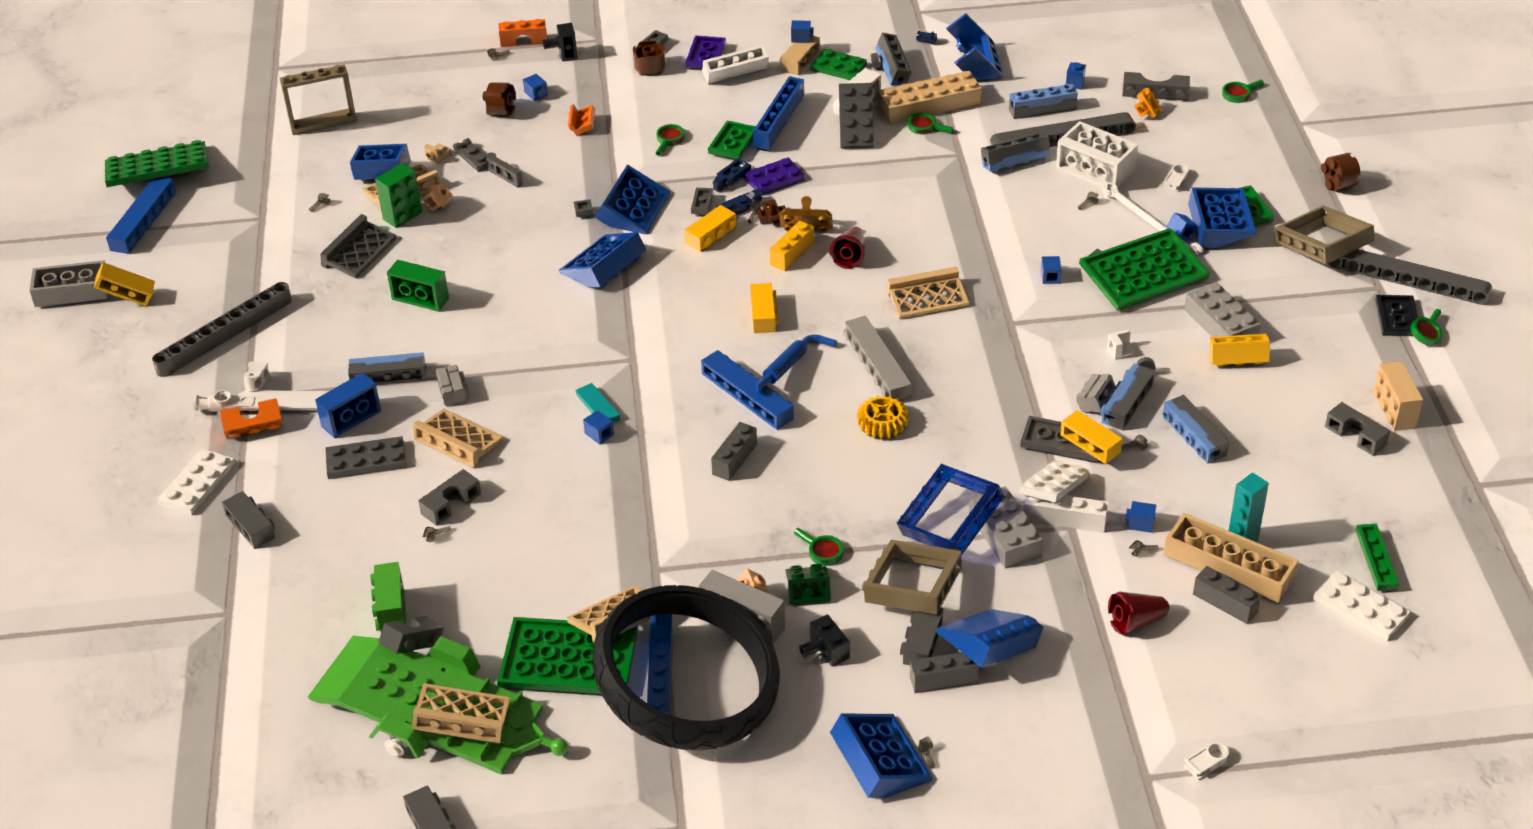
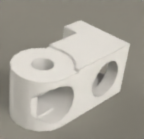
(256, 376)

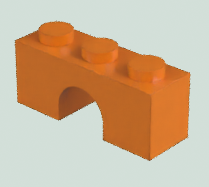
(511, 30)
(267, 418)

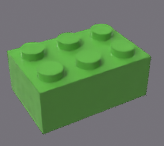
(388, 594)

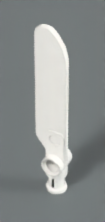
(249, 400)

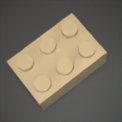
(1397, 396)

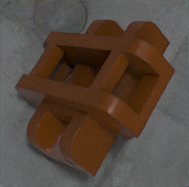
(769, 214)

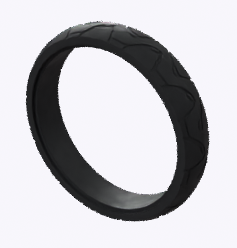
(660, 726)

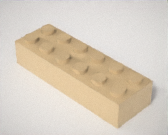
(929, 96)
(1232, 555)

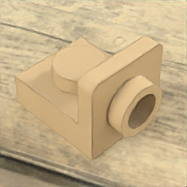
(437, 153)

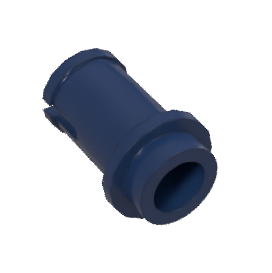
(927, 37)

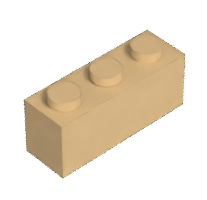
(799, 55)

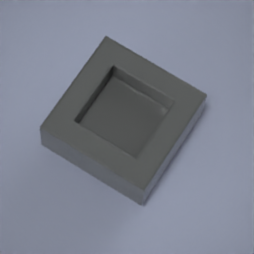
(583, 208)

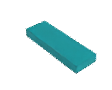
(596, 401)

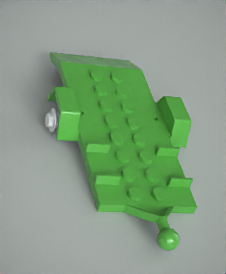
(388, 687)

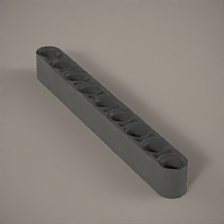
(1115, 124)
(1415, 276)
(221, 329)

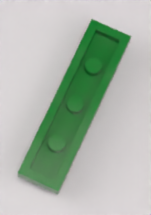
(1377, 557)

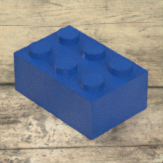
(375, 160)
(348, 405)

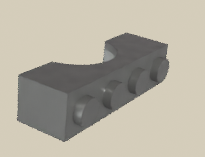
(1173, 89)

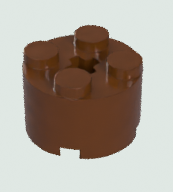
(649, 57)
(499, 98)
(1340, 171)

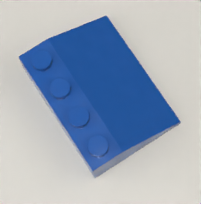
(632, 202)
(1220, 216)
(604, 259)
(993, 635)
(879, 753)

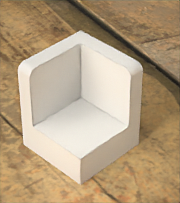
(1120, 345)

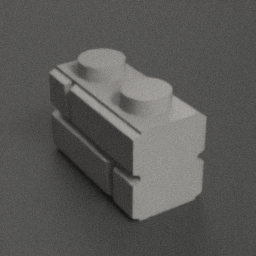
(451, 385)
(1095, 392)

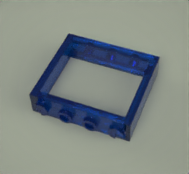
(971, 525)

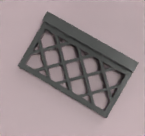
(347, 239)

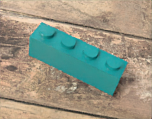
(1248, 507)

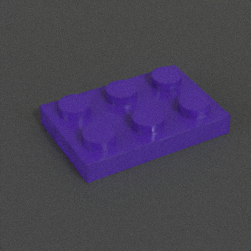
(704, 48)
(774, 176)

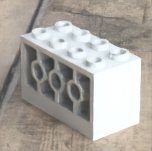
(1096, 155)

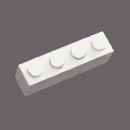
(735, 64)
(1068, 512)

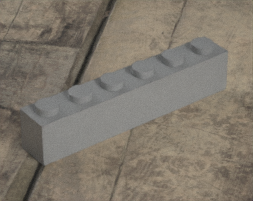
(877, 358)

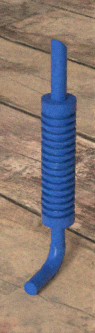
(789, 358)

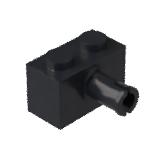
(564, 41)
(827, 639)

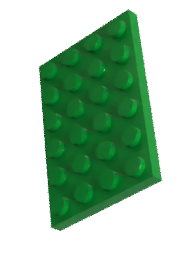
(156, 163)
(1144, 268)
(557, 656)

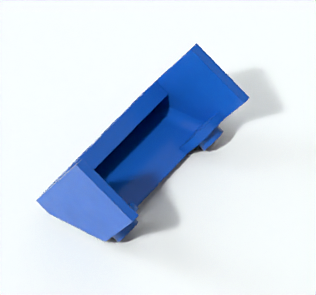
(979, 49)

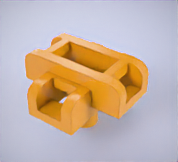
(1151, 108)

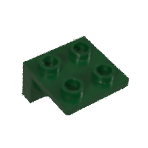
(808, 584)

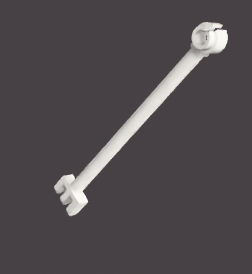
(1111, 191)

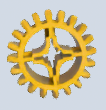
(882, 416)

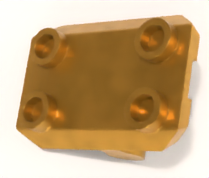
(816, 217)

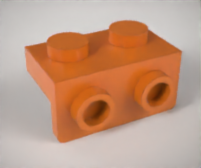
(581, 120)

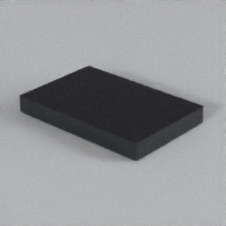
(1396, 314)

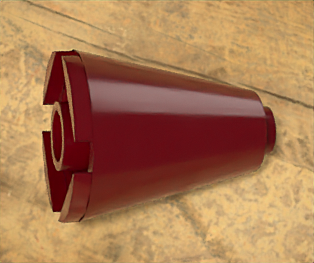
(848, 248)
(1135, 610)

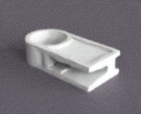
(1175, 180)
(1203, 762)

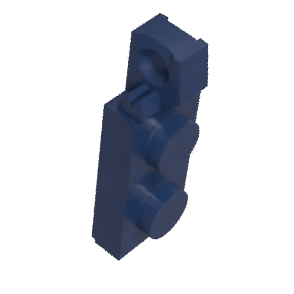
(730, 174)
(742, 202)

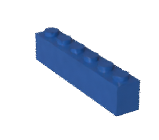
(778, 113)
(141, 215)
(742, 387)
(660, 662)

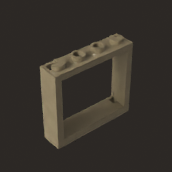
(323, 120)
(1292, 234)
(907, 598)

